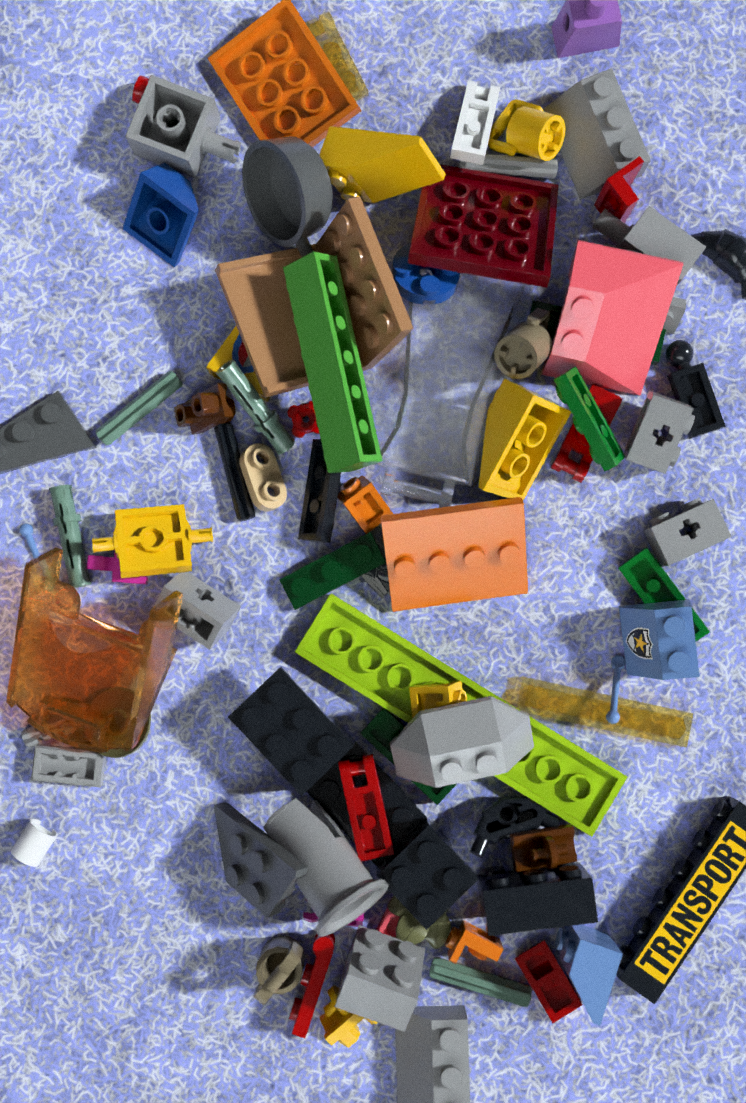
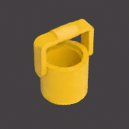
(528, 131)

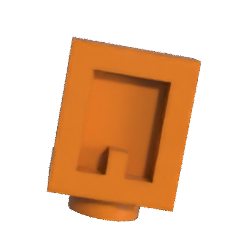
(363, 503)
(476, 940)

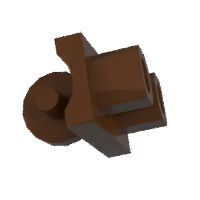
(206, 409)
(543, 848)

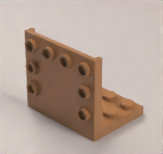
(264, 313)

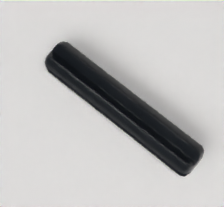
(230, 457)

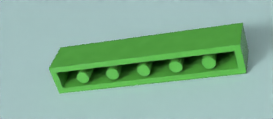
(332, 363)

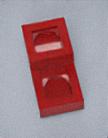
(548, 981)

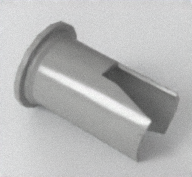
(336, 878)

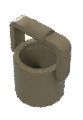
(524, 346)
(278, 967)

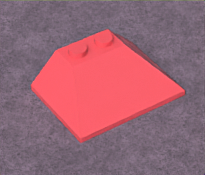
(612, 316)

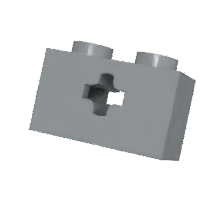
(643, 445)
(706, 526)
(203, 610)

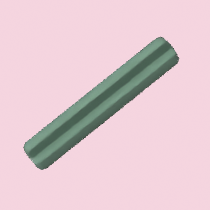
(138, 408)
(480, 981)

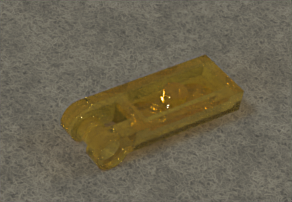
(338, 55)

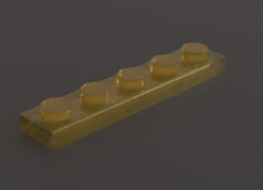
(590, 709)

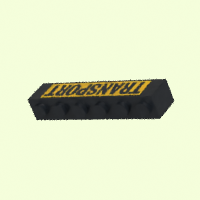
(687, 903)

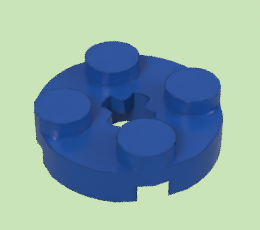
(417, 287)

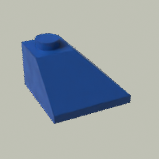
(162, 212)

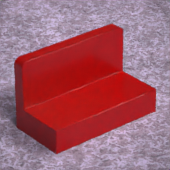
(617, 194)

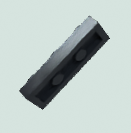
(319, 499)

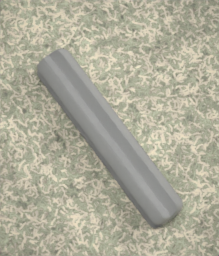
(515, 166)

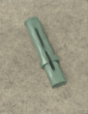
(263, 417)
(70, 535)

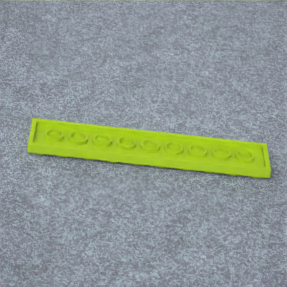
(386, 665)

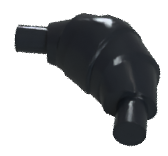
(727, 253)
(506, 817)

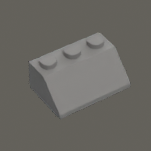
(597, 132)
(433, 1056)

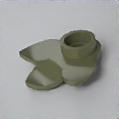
(411, 930)

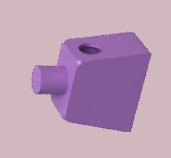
(587, 27)

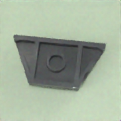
(255, 862)

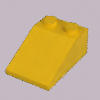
(377, 163)
(518, 439)

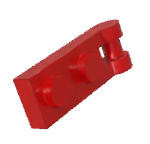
(608, 405)
(366, 809)
(313, 979)

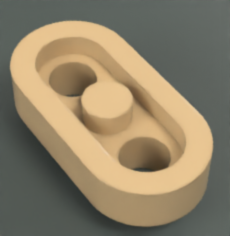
(261, 476)

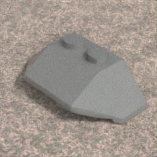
(462, 742)

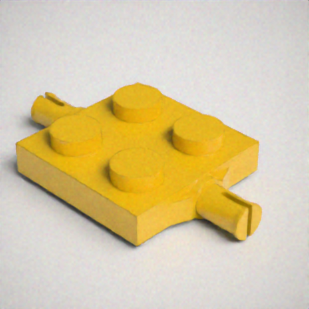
(152, 540)

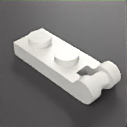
(475, 123)

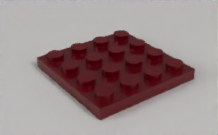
(486, 226)

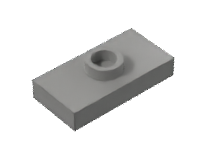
(68, 765)

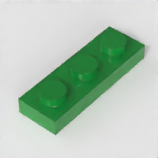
(589, 419)
(655, 585)

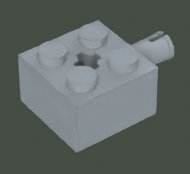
(178, 128)
(652, 236)

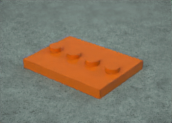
(284, 78)
(456, 553)

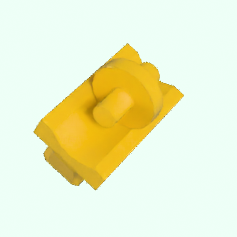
(340, 1024)

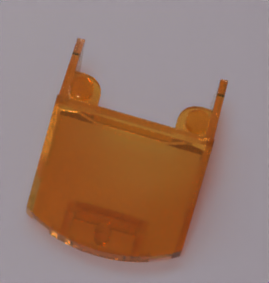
(81, 675)

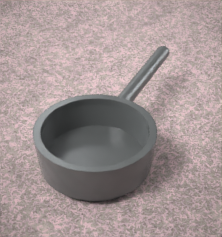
(287, 190)

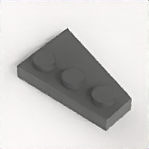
(42, 434)

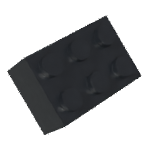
(536, 898)

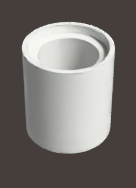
(33, 843)

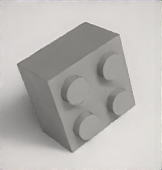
(381, 978)

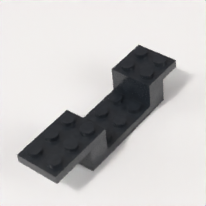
(306, 752)

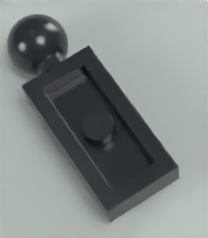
(693, 387)

